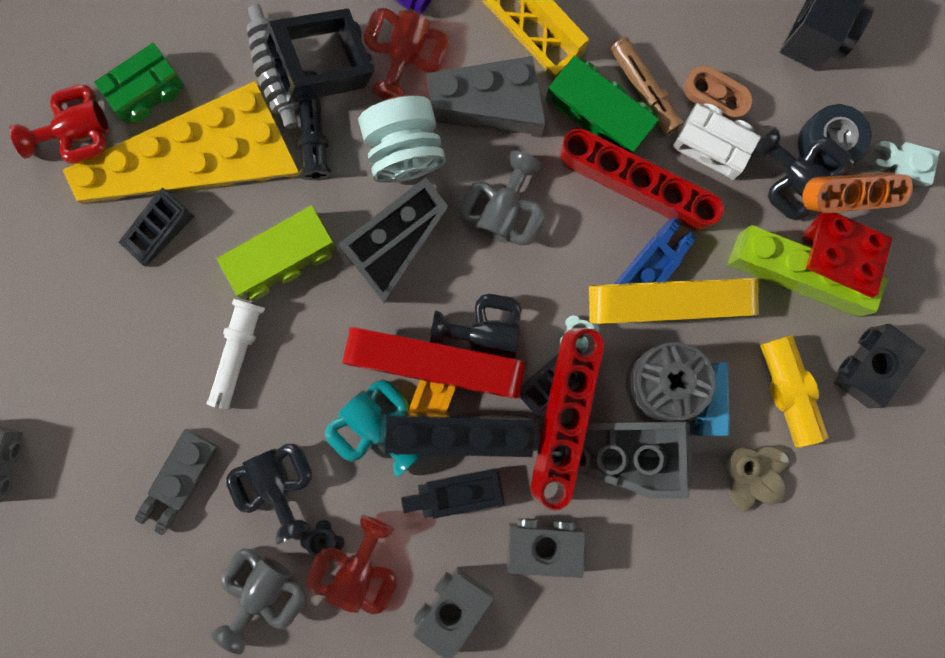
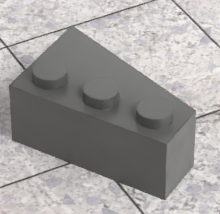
(490, 96)
(394, 236)

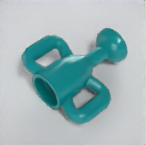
(363, 418)

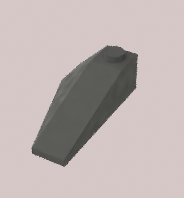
(638, 456)

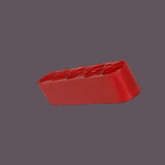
(657, 180)
(434, 362)
(573, 434)

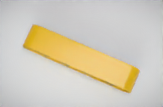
(673, 300)

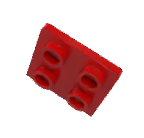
(847, 252)

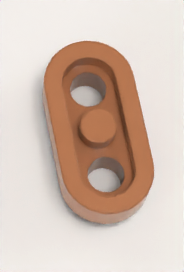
(718, 90)

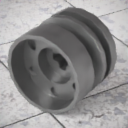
(649, 385)

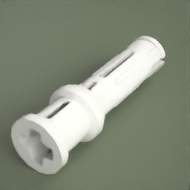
(238, 336)

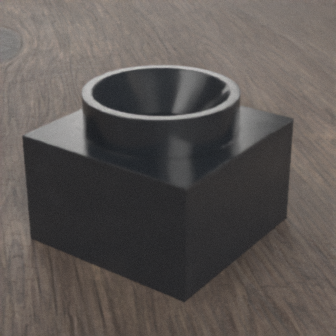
(826, 30)

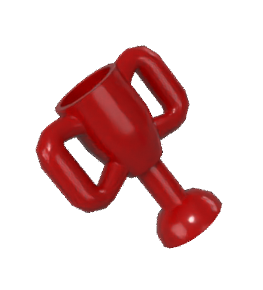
(68, 126)

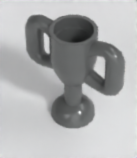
(504, 205)
(257, 596)

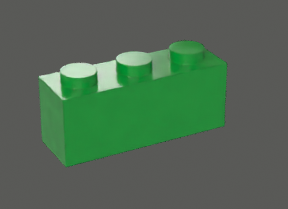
(600, 105)

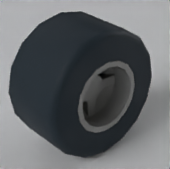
(841, 124)

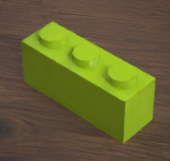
(277, 254)

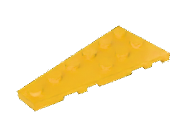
(201, 149)

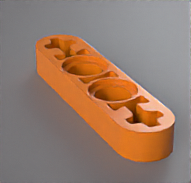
(858, 192)

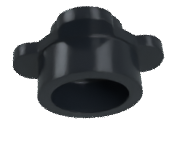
(322, 531)

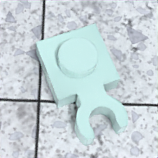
(909, 160)

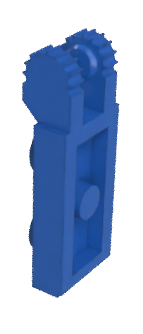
(657, 259)

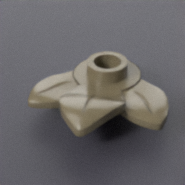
(760, 479)

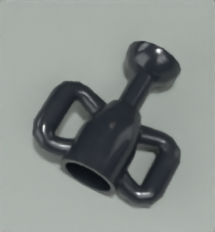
(800, 170)
(485, 335)
(272, 486)

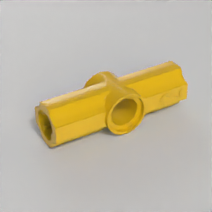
(794, 391)

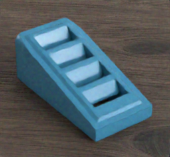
(715, 417)

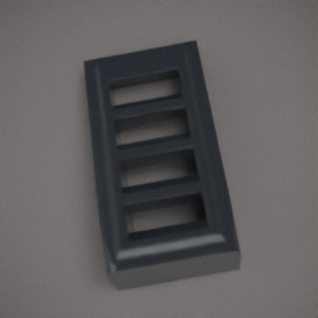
(145, 219)
(529, 398)

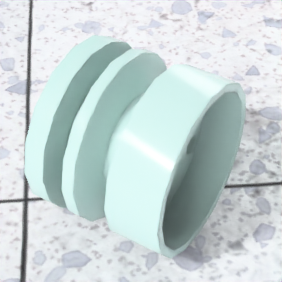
(401, 139)

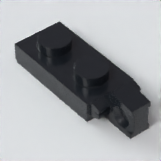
(456, 494)

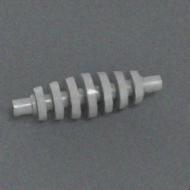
(264, 69)

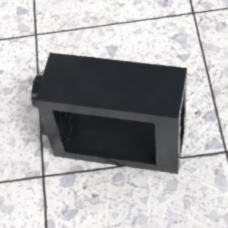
(288, 69)

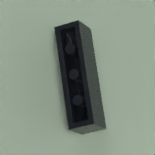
(455, 434)

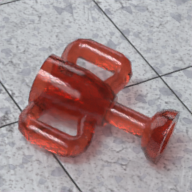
(406, 42)
(355, 573)

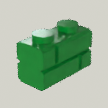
(140, 84)

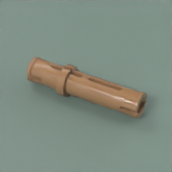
(646, 86)

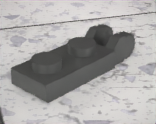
(177, 479)

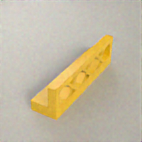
(554, 22)

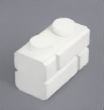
(716, 140)

